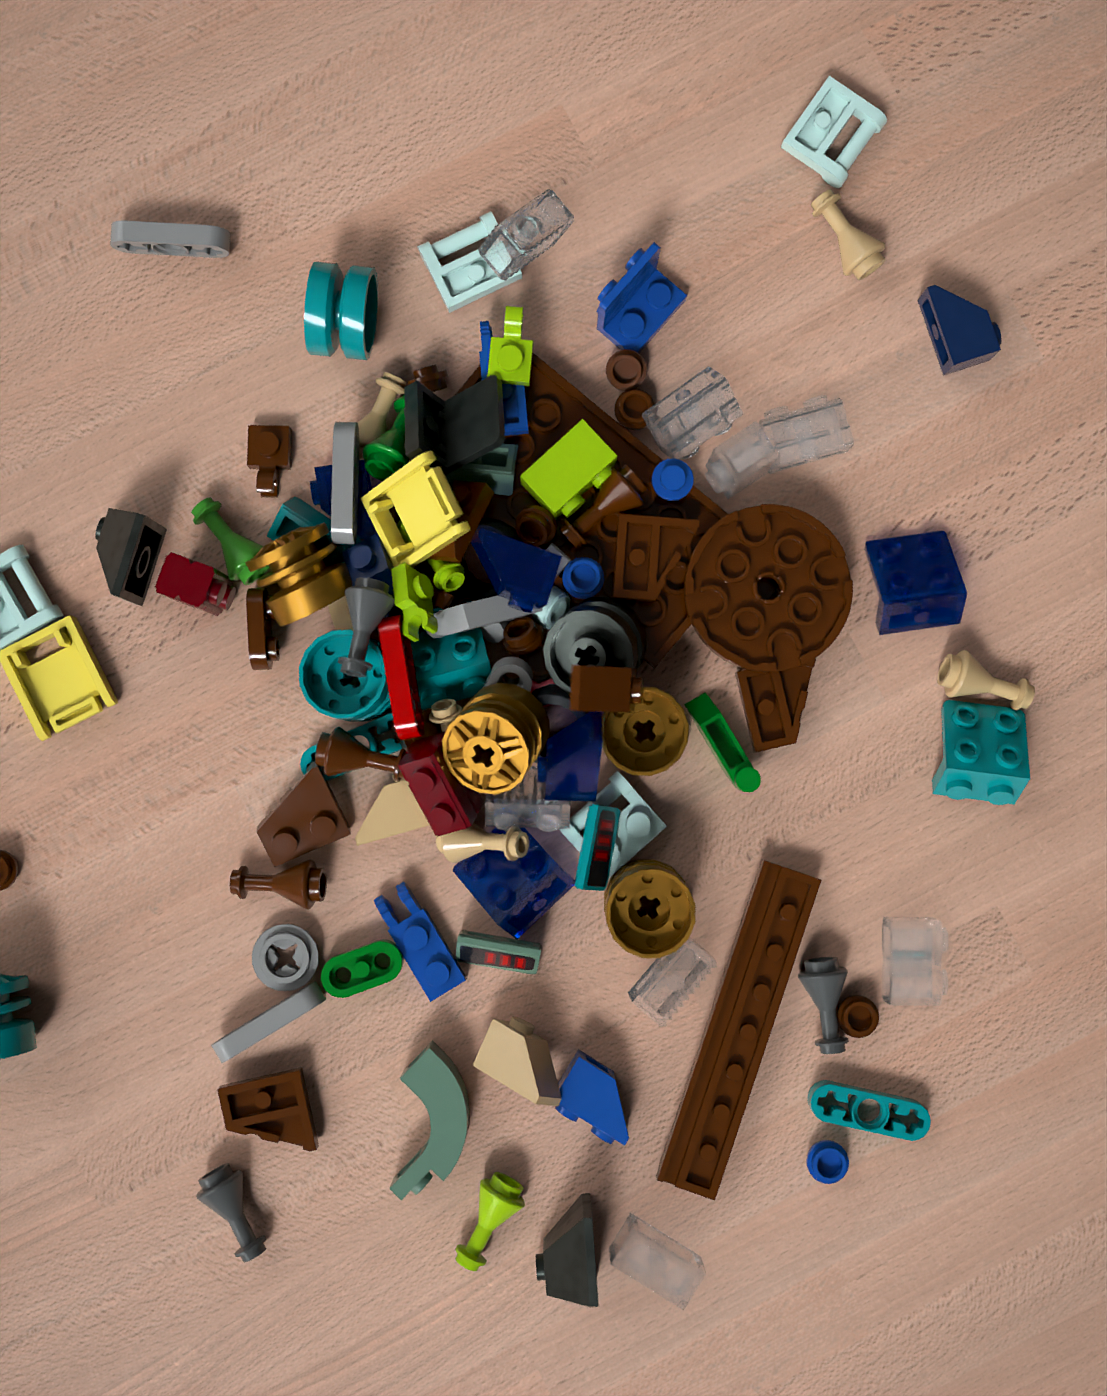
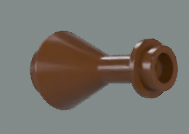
(616, 495)
(343, 753)
(300, 884)

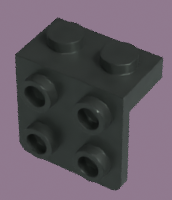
(454, 428)

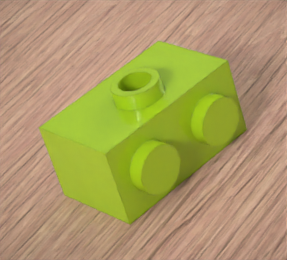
(569, 470)

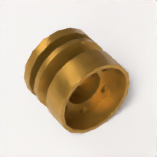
(301, 574)
(496, 738)
(649, 756)
(646, 932)

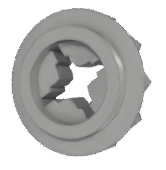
(266, 958)

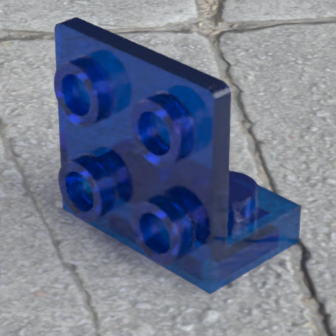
(916, 582)
(515, 890)

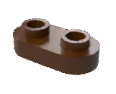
(261, 644)

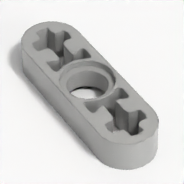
(170, 239)
(345, 483)
(268, 1022)

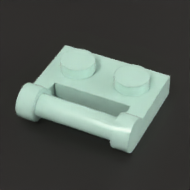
(824, 122)
(469, 275)
(13, 619)
(636, 824)

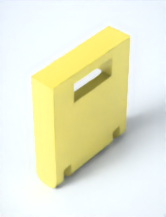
(424, 507)
(61, 686)

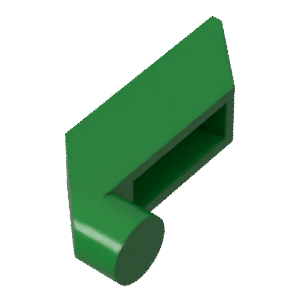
(723, 743)

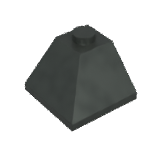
(128, 552)
(570, 1257)

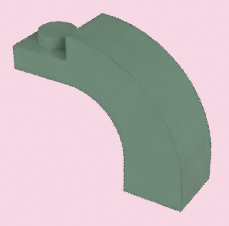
(445, 1096)

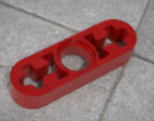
(401, 678)

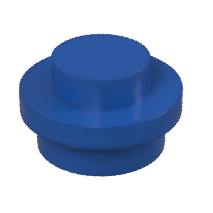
(672, 479)
(583, 578)
(827, 1161)

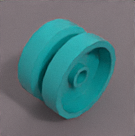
(341, 310)

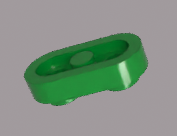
(363, 968)

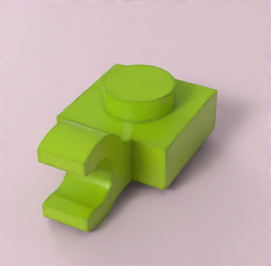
(511, 356)
(414, 596)

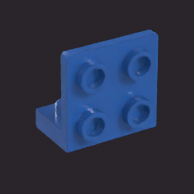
(639, 303)

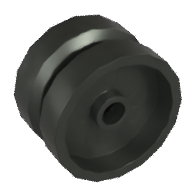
(594, 634)

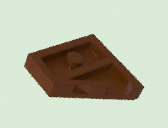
(648, 554)
(774, 704)
(303, 819)
(270, 1107)

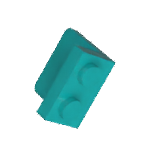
(450, 665)
(982, 753)

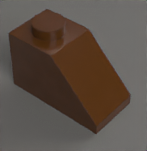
(605, 689)

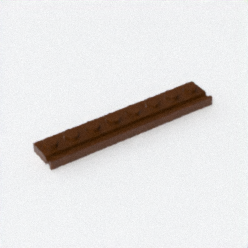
(738, 1029)

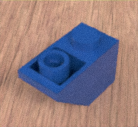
(592, 1094)

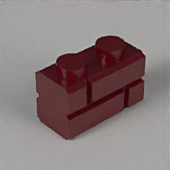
(195, 584)
(439, 794)

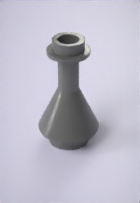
(367, 606)
(824, 984)
(224, 1195)

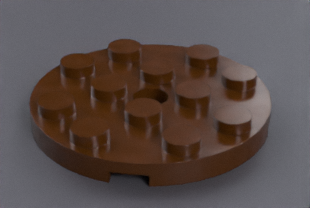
(810, 577)

